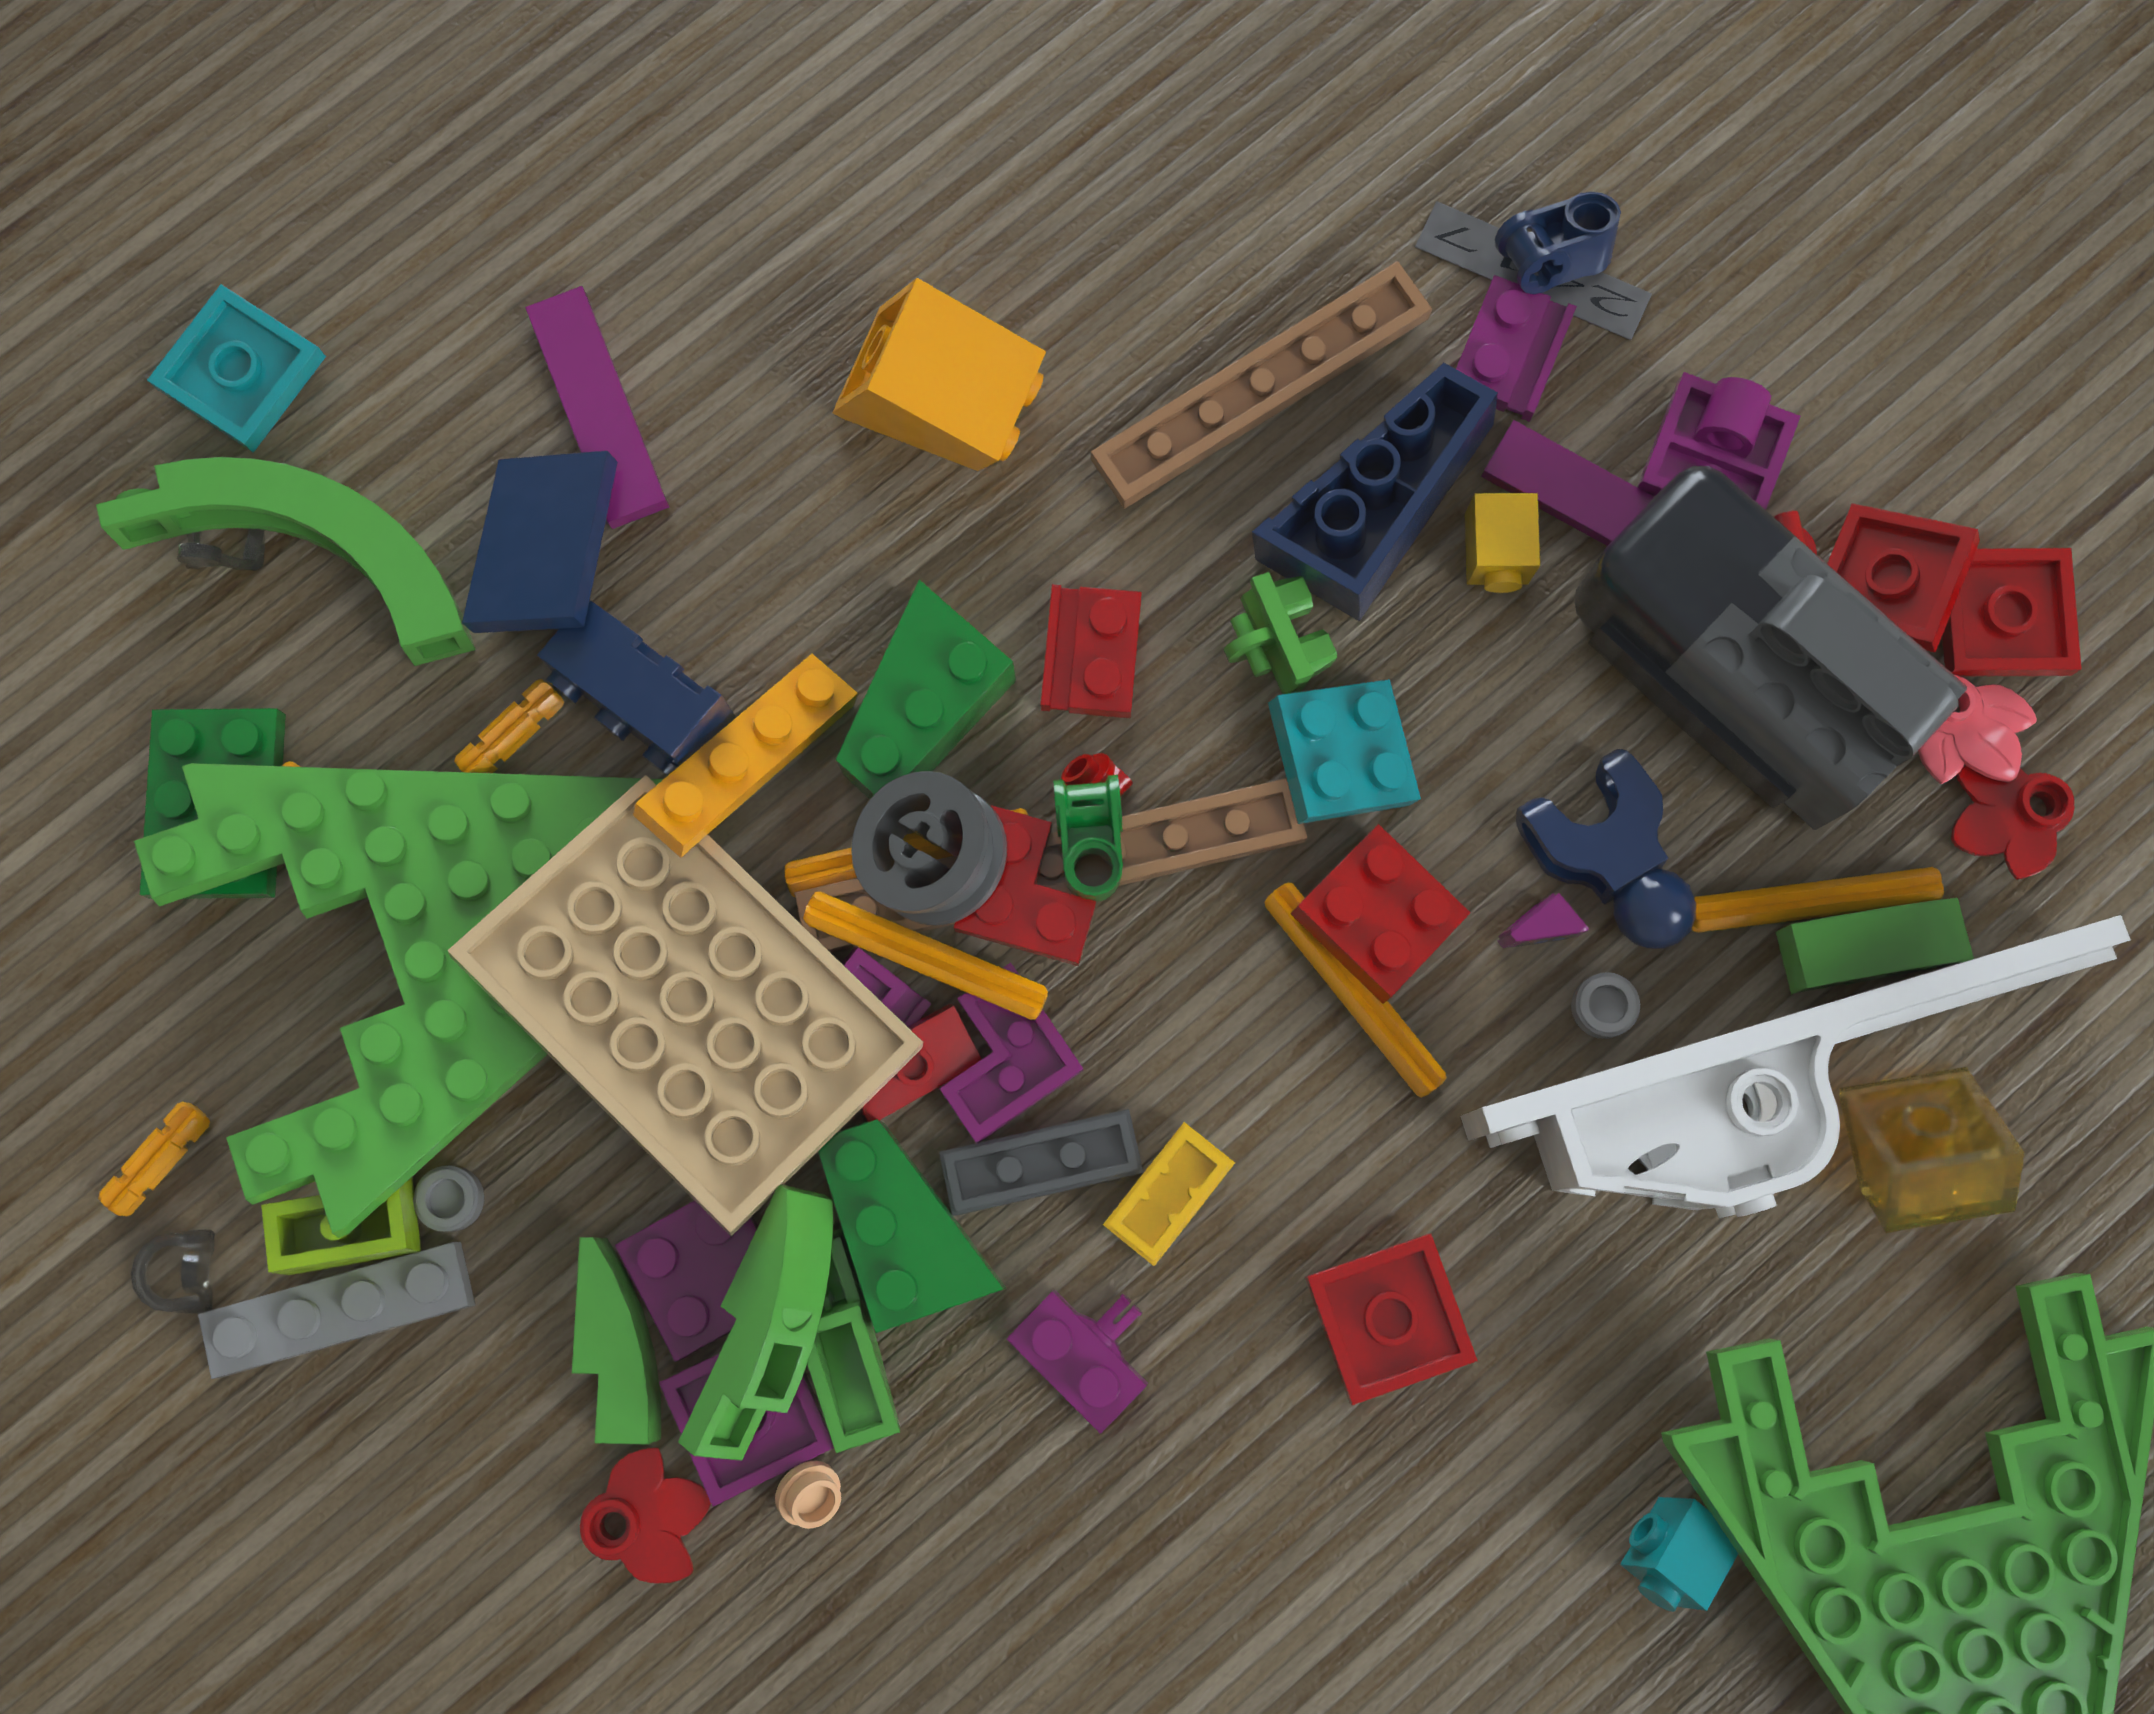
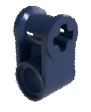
(1565, 240)

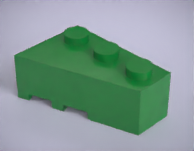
(924, 694)
(898, 1230)

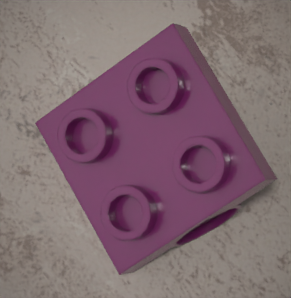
(1723, 428)

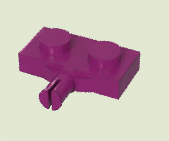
(1082, 1356)

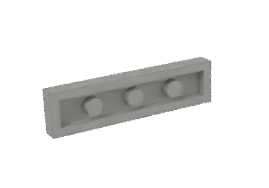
(336, 1310)

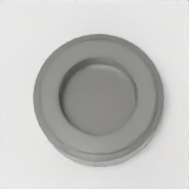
(1605, 1005)
(448, 1198)

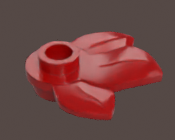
(2006, 823)
(655, 1516)

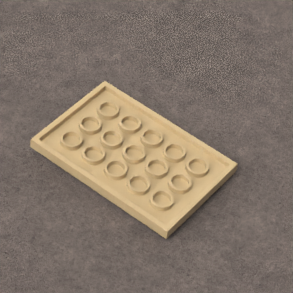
(687, 1007)

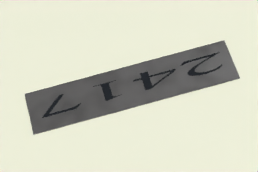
(1471, 245)

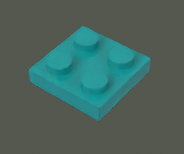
(237, 368)
(1343, 751)

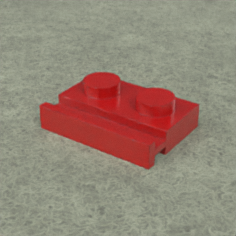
(1091, 651)

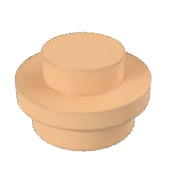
(809, 1494)

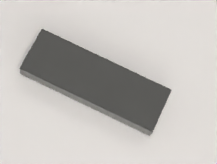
(1041, 1162)

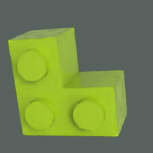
(302, 1240)

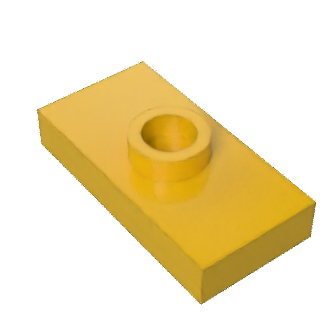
(1168, 1194)

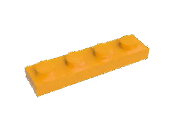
(744, 755)

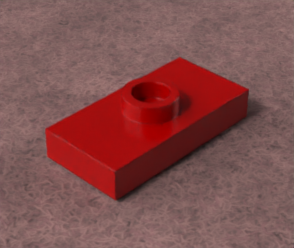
(944, 1056)

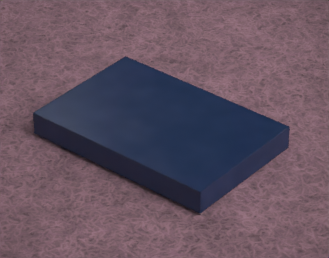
(540, 543)

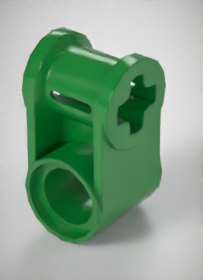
(1090, 830)

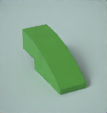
(1873, 944)
(617, 1346)
(848, 1360)

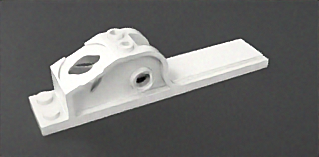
(1686, 1106)

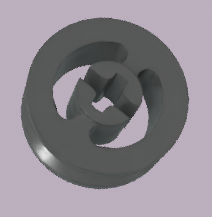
(947, 817)

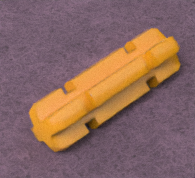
(510, 729)
(154, 1159)

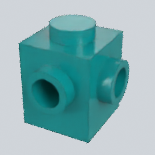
(1679, 1554)

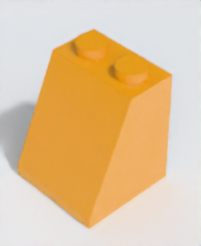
(942, 378)

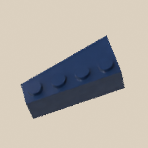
(1374, 501)

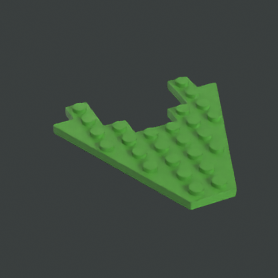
(434, 864)
(1967, 1606)

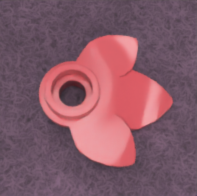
(1980, 735)

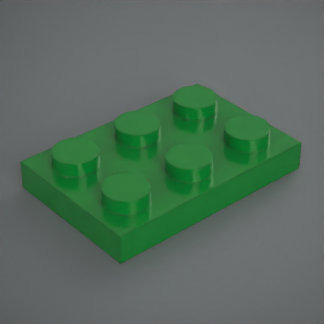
(207, 738)

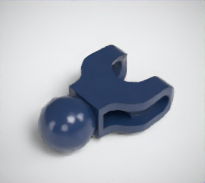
(1617, 856)

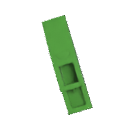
(777, 1316)

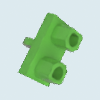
(1270, 639)

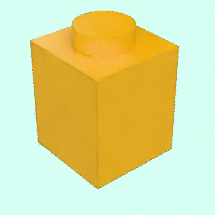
(1502, 540)

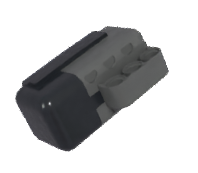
(1761, 649)

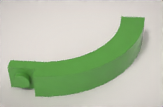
(305, 505)

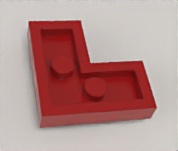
(1027, 913)

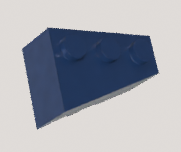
(634, 689)

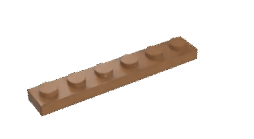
(1260, 384)

